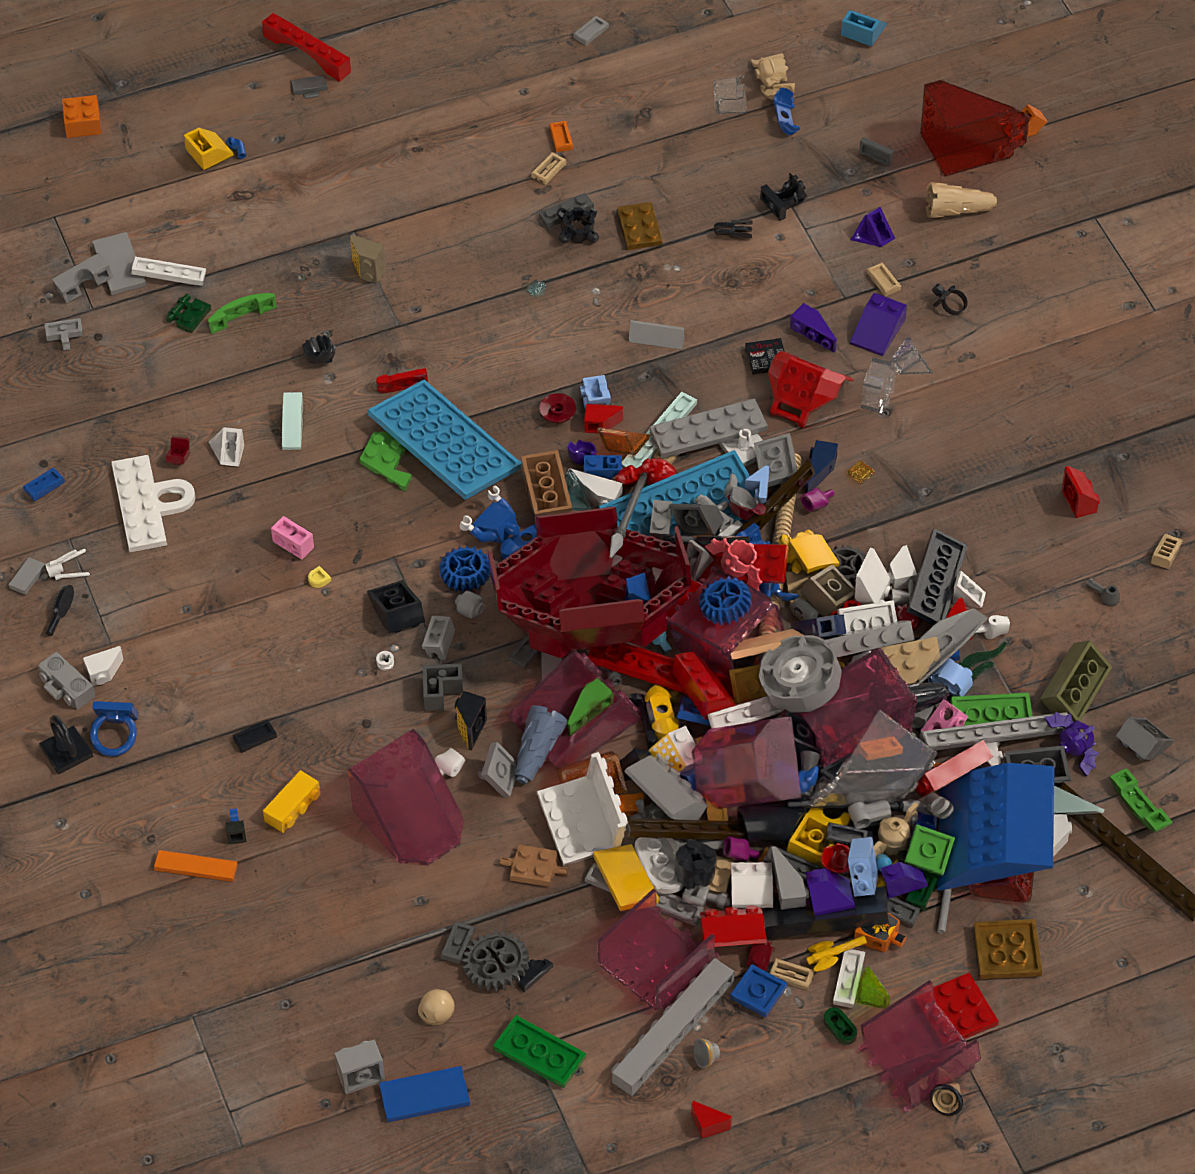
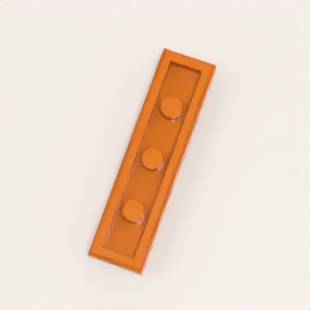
(195, 866)

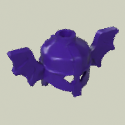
(1074, 741)

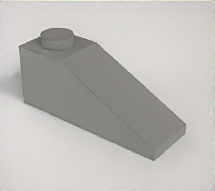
(789, 883)

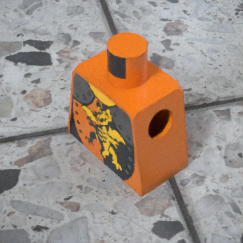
(881, 936)

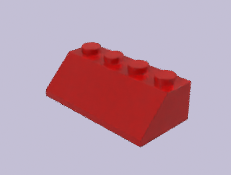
(701, 684)

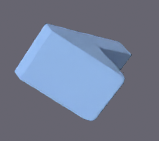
(759, 483)

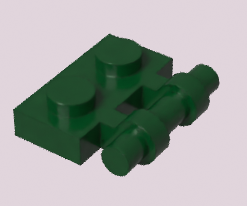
(193, 314)

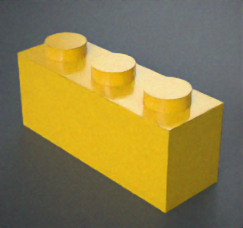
(291, 801)

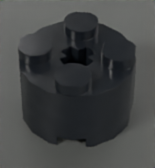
(695, 864)

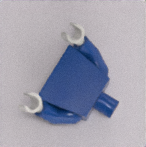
(495, 522)

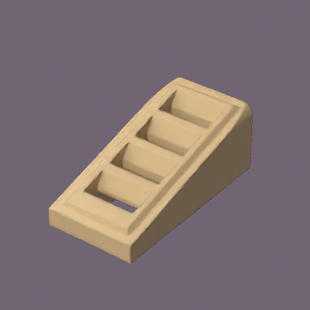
(1164, 561)

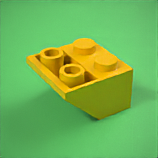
(206, 147)

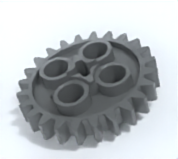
(480, 969)

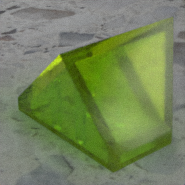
(871, 990)

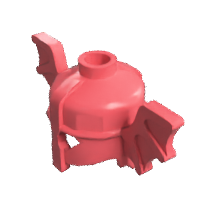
(737, 559)

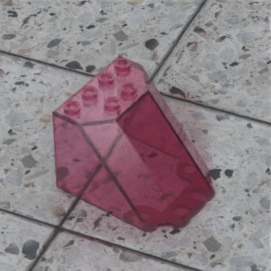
(747, 764)
(406, 801)

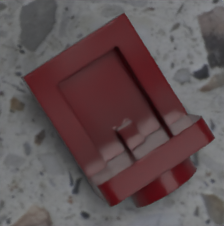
(179, 450)
(761, 955)

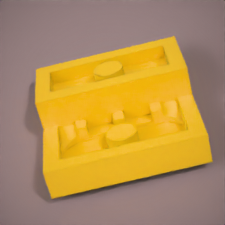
(813, 552)

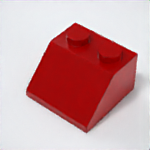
(1079, 492)

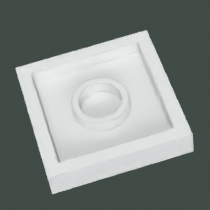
(743, 446)

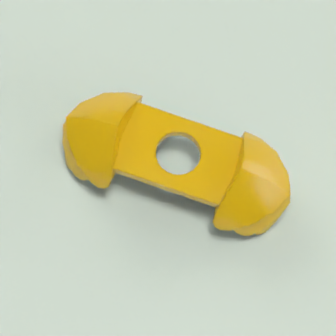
(666, 721)

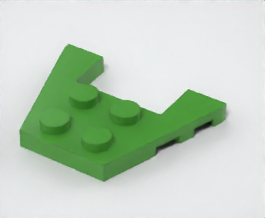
(383, 457)

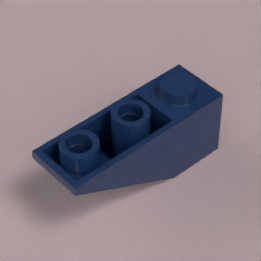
(823, 461)
(821, 626)

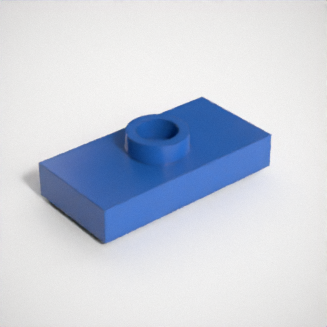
(44, 484)

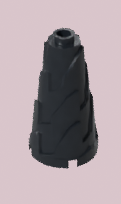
(928, 694)

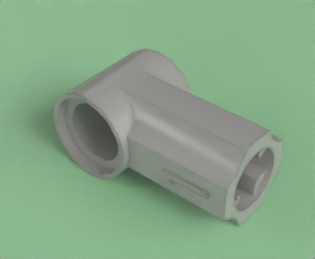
(863, 814)

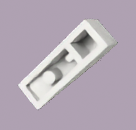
(599, 489)

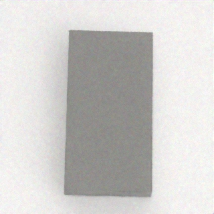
(120, 257)

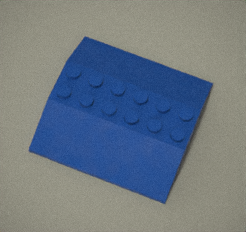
(999, 823)

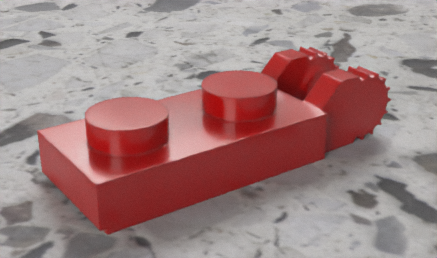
(400, 380)

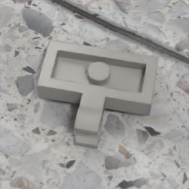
(64, 330)

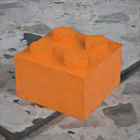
(81, 116)

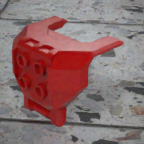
(802, 386)

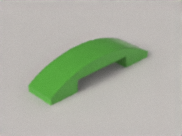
(239, 307)
(1137, 802)

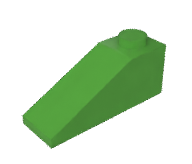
(591, 702)

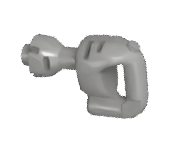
(700, 894)

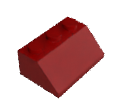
(734, 926)

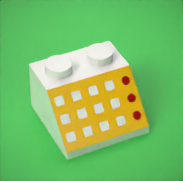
(676, 749)

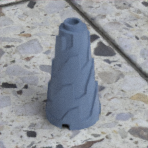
(537, 741)

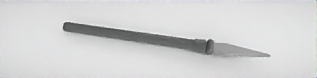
(619, 534)

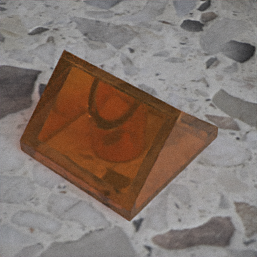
(622, 441)

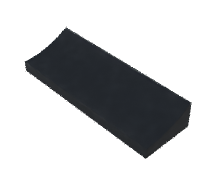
(868, 911)

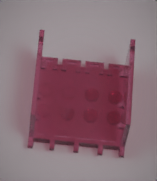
(717, 641)
(653, 954)
(917, 1046)

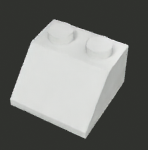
(752, 884)

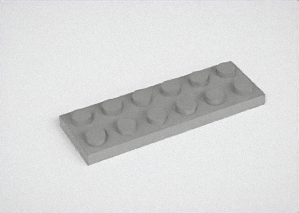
(707, 428)

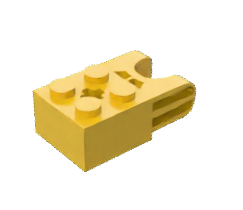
(810, 835)

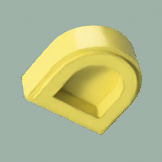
(318, 578)

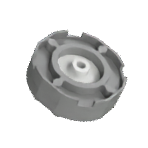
(800, 674)

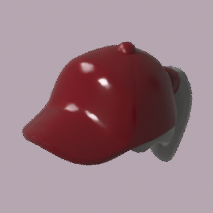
(741, 501)

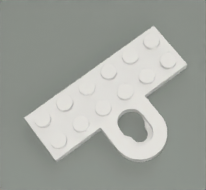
(140, 502)

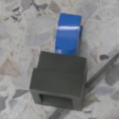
(235, 828)

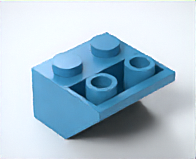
(861, 27)

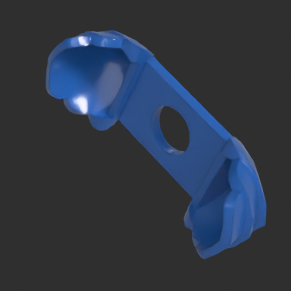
(783, 103)
(514, 543)

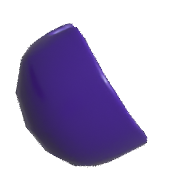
(577, 451)

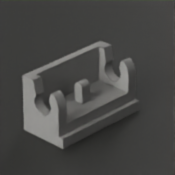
(439, 637)

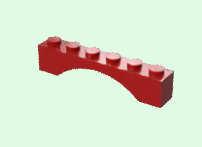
(331, 60)

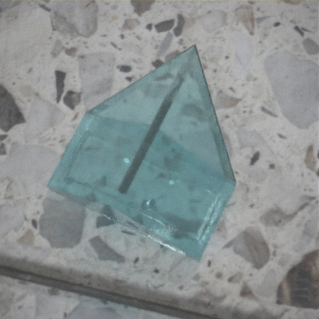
(576, 492)

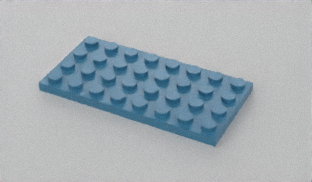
(444, 439)
(683, 488)

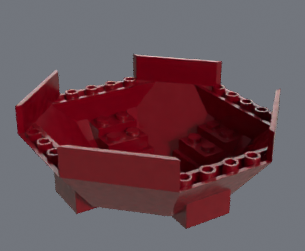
(573, 593)

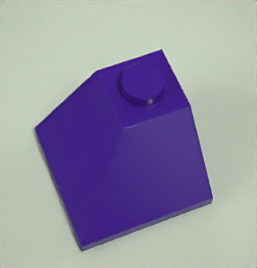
(829, 892)

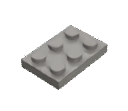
(779, 456)

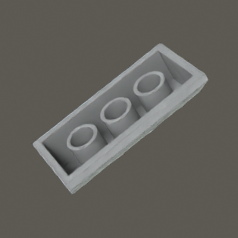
(667, 788)

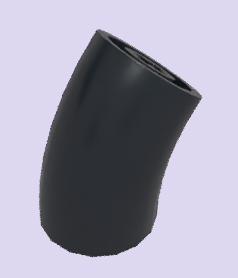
(769, 822)

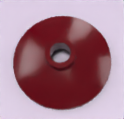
(557, 408)

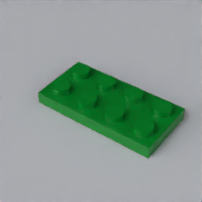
(539, 1051)

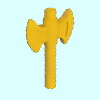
(824, 954)

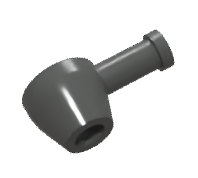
(1109, 596)

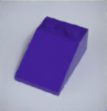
(879, 324)

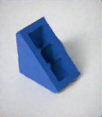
(637, 588)

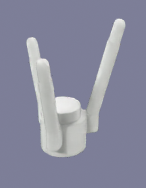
(55, 567)

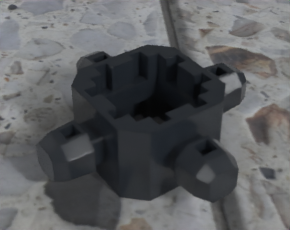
(577, 214)

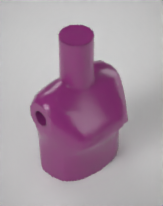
(816, 499)
(738, 849)

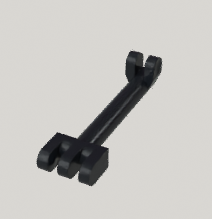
(639, 700)

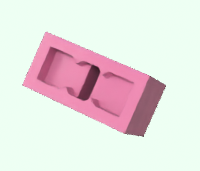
(292, 537)
(942, 717)

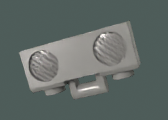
(69, 682)

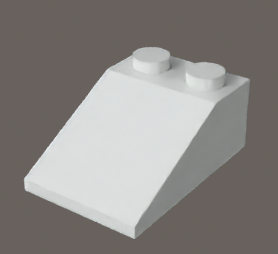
(872, 580)

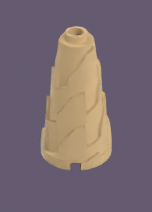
(955, 200)

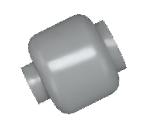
(469, 605)

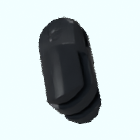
(734, 228)

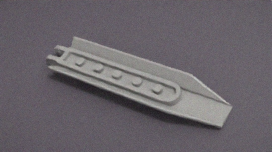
(952, 635)

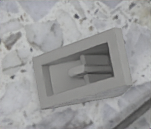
(698, 559)

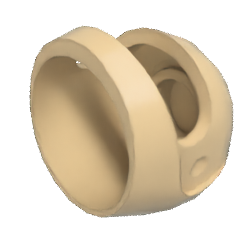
(437, 1007)

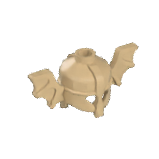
(771, 69)
(895, 833)

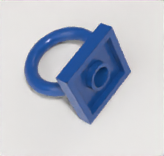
(115, 713)

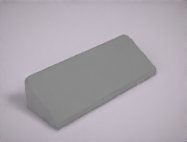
(656, 334)

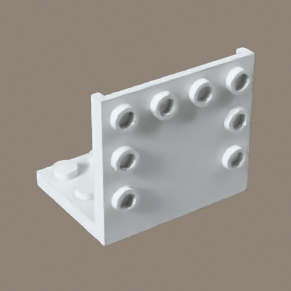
(584, 814)

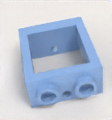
(864, 865)

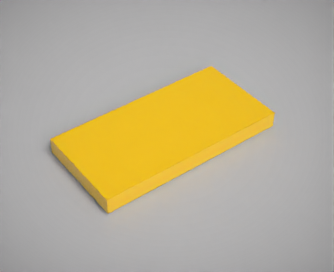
(624, 875)

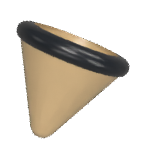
(947, 1099)

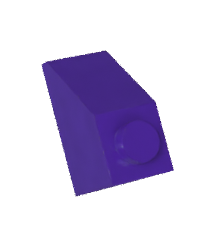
(902, 878)

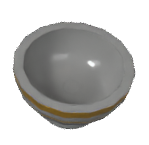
(705, 1052)

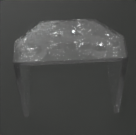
(880, 768)

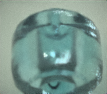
(536, 288)

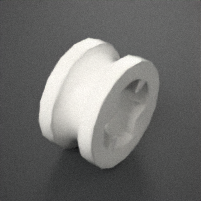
(382, 665)

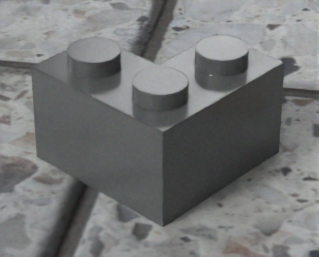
(440, 681)

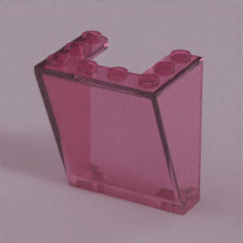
(863, 690)
(560, 693)

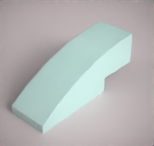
(292, 421)

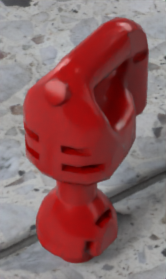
(630, 474)

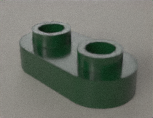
(841, 1027)

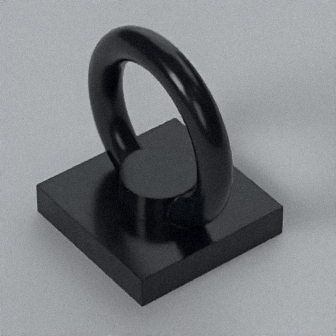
(66, 747)

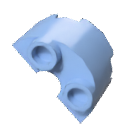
(595, 391)
(954, 676)

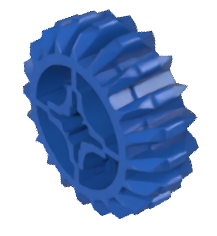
(465, 574)
(725, 600)

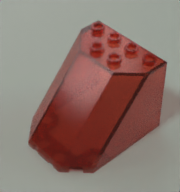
(969, 128)

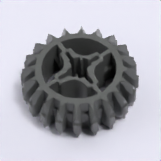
(849, 560)

